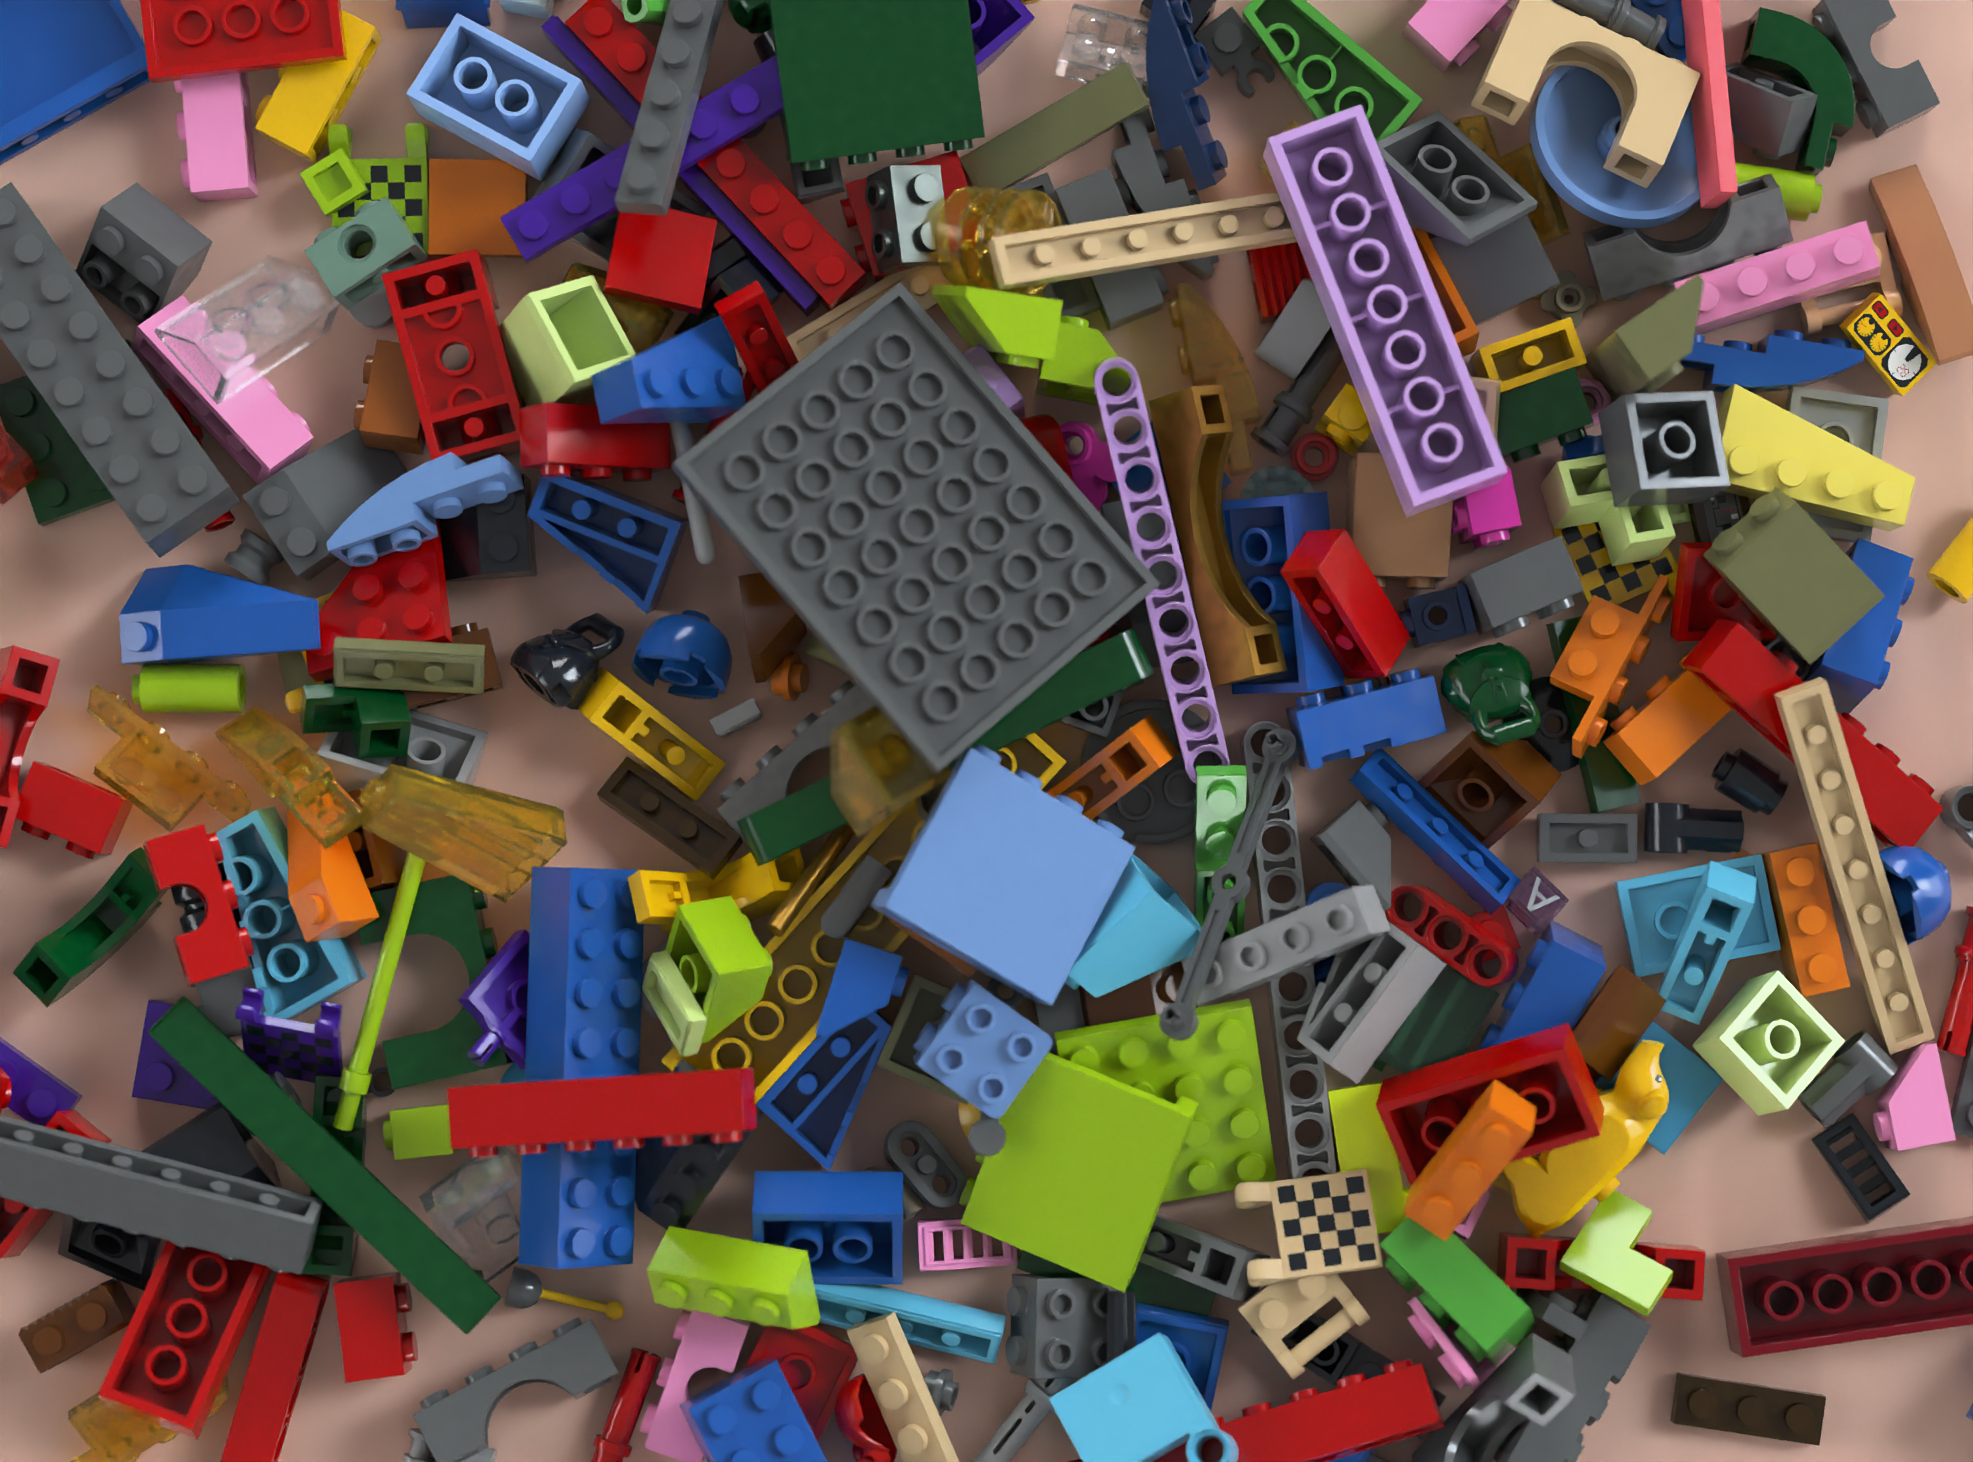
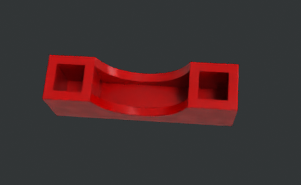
(24, 695)
(1535, 1264)

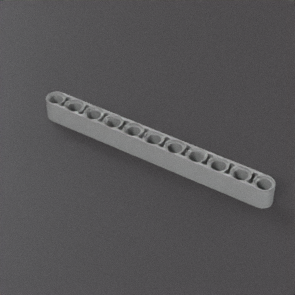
(1283, 1011)

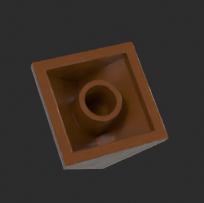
(1616, 1021)

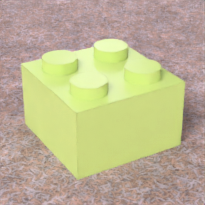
(1768, 1043)

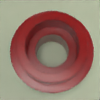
(1321, 443)

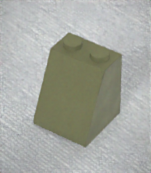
(1792, 575)

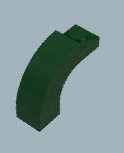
(1809, 61)
(93, 934)

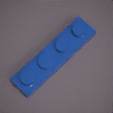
(1435, 830)

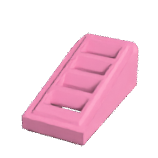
(948, 1262)

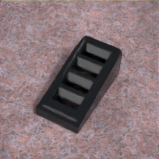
(1897, 1192)

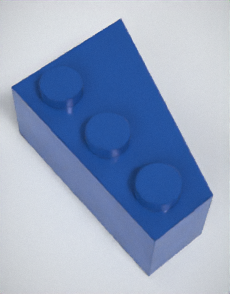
(825, 1085)

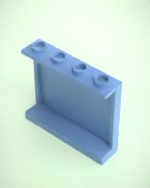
(1007, 876)

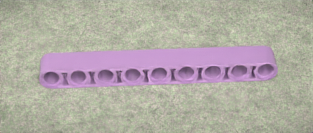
(1150, 550)

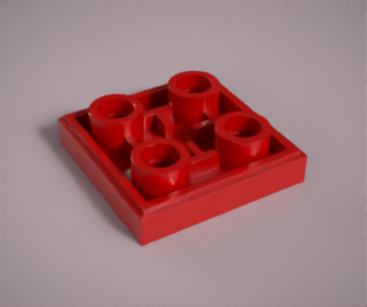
(661, 259)

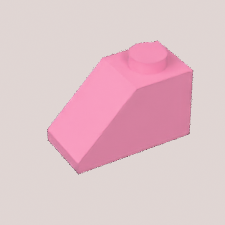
(1915, 1103)

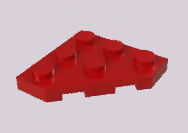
(389, 600)

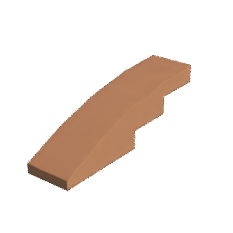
(1926, 262)

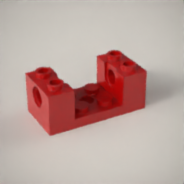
(444, 306)

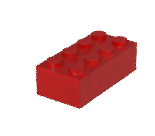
(1543, 1068)
(183, 1337)

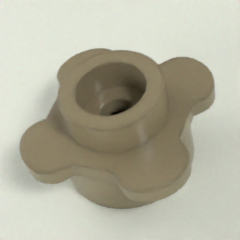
(1582, 298)

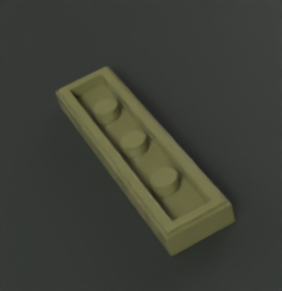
(1057, 130)

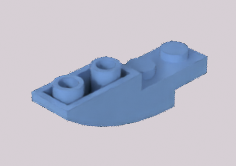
(406, 509)

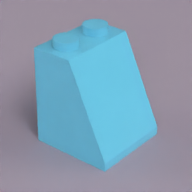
(1136, 933)

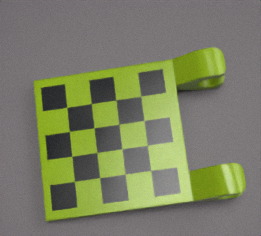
(398, 179)

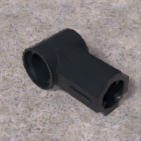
(1681, 828)

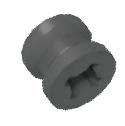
(254, 557)

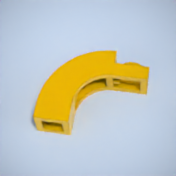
(752, 888)

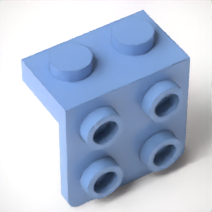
(981, 1048)

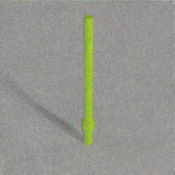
(356, 1078)

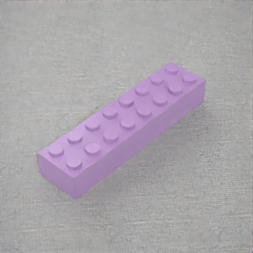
(1384, 311)

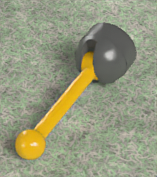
(527, 1289)

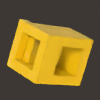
(1345, 421)

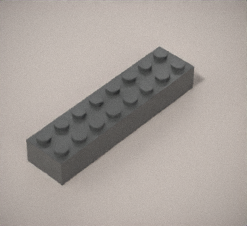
(101, 388)

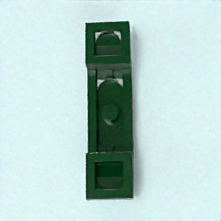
(335, 1239)

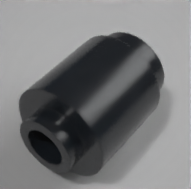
(1749, 781)

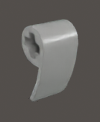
(1295, 332)

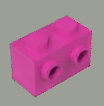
(1487, 515)

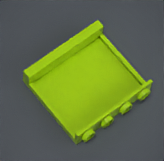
(1079, 1170)

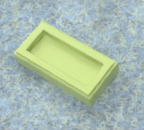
(674, 1003)

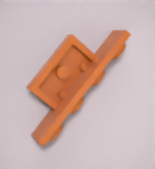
(1602, 654)

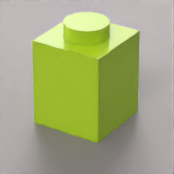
(418, 1132)

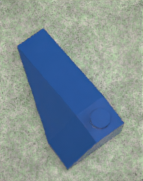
(206, 616)

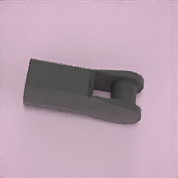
(855, 898)

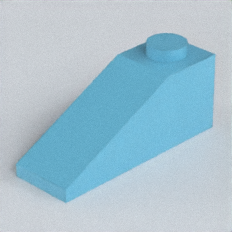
(1706, 940)

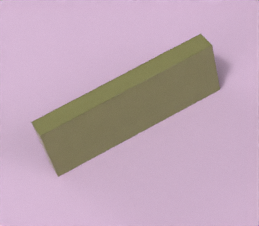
(409, 665)

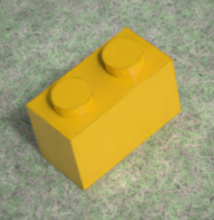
(1531, 355)

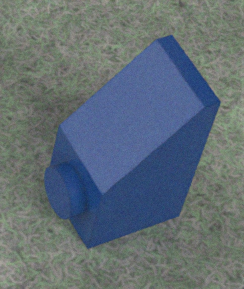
(861, 985)

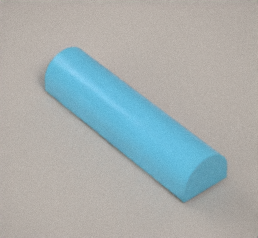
(923, 1319)

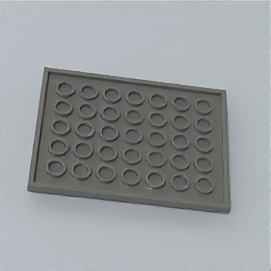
(916, 527)

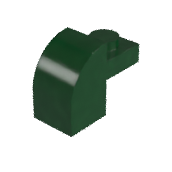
(375, 717)

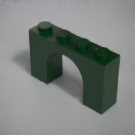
(454, 913)

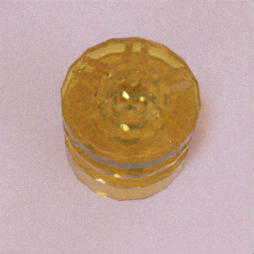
(977, 215)

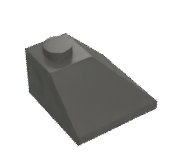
(1359, 848)

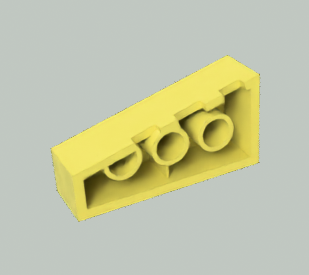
(1815, 468)

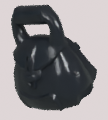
(566, 662)

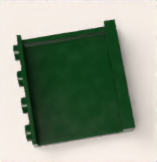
(875, 78)

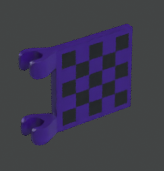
(291, 1046)

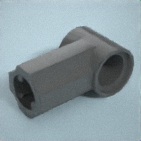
(1857, 1070)

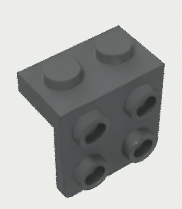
(1057, 1326)

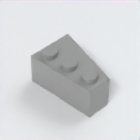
(1367, 1000)

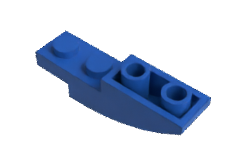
(1777, 365)

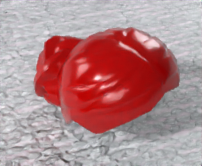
(863, 1422)

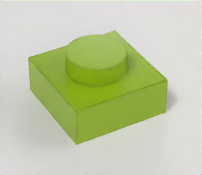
(334, 182)

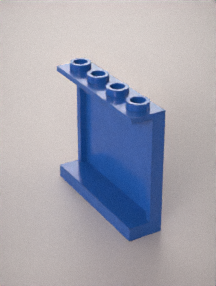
(62, 66)

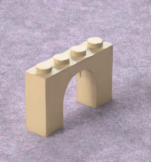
(1647, 84)

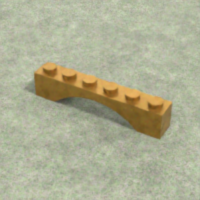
(1193, 444)

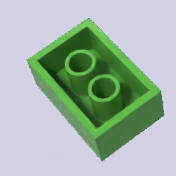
(1458, 1291)

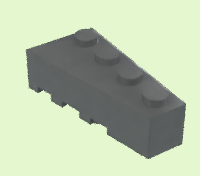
(1597, 1358)

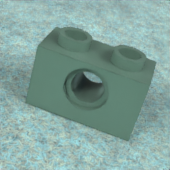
(392, 249)

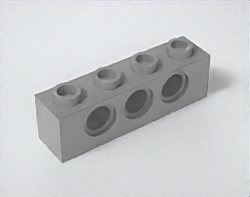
(1293, 942)

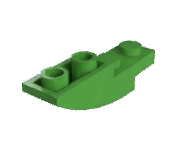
(1217, 818)

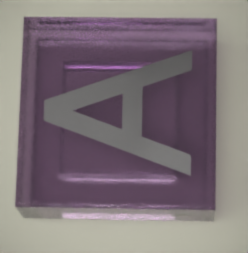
(1535, 901)

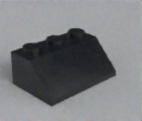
(679, 1178)

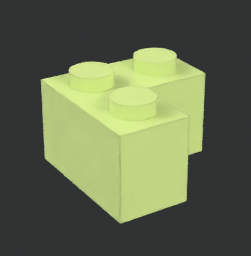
(1581, 494)

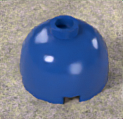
(684, 653)
(1918, 889)

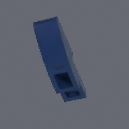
(1173, 70)

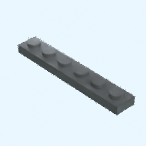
(668, 106)

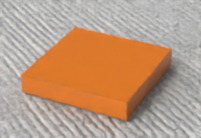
(468, 204)

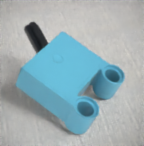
(1138, 1400)

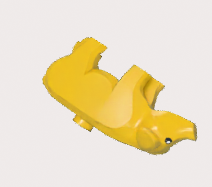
(1560, 1182)

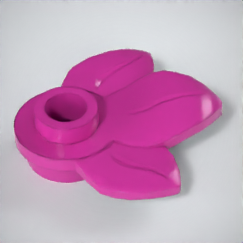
(1093, 465)

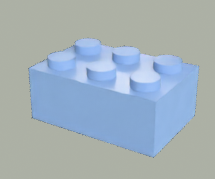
(498, 96)

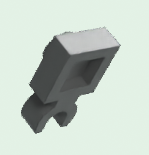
(1231, 47)
(1554, 1310)

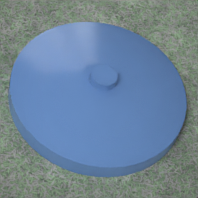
(1571, 138)

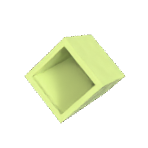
(561, 340)

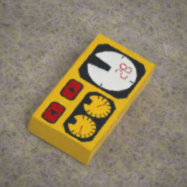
(1888, 343)

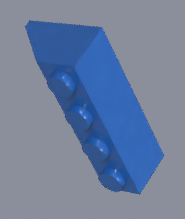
(1261, 539)

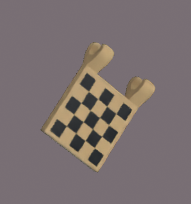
(1319, 1223)

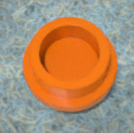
(790, 678)

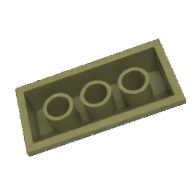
(1649, 346)

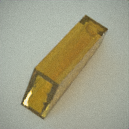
(464, 828)

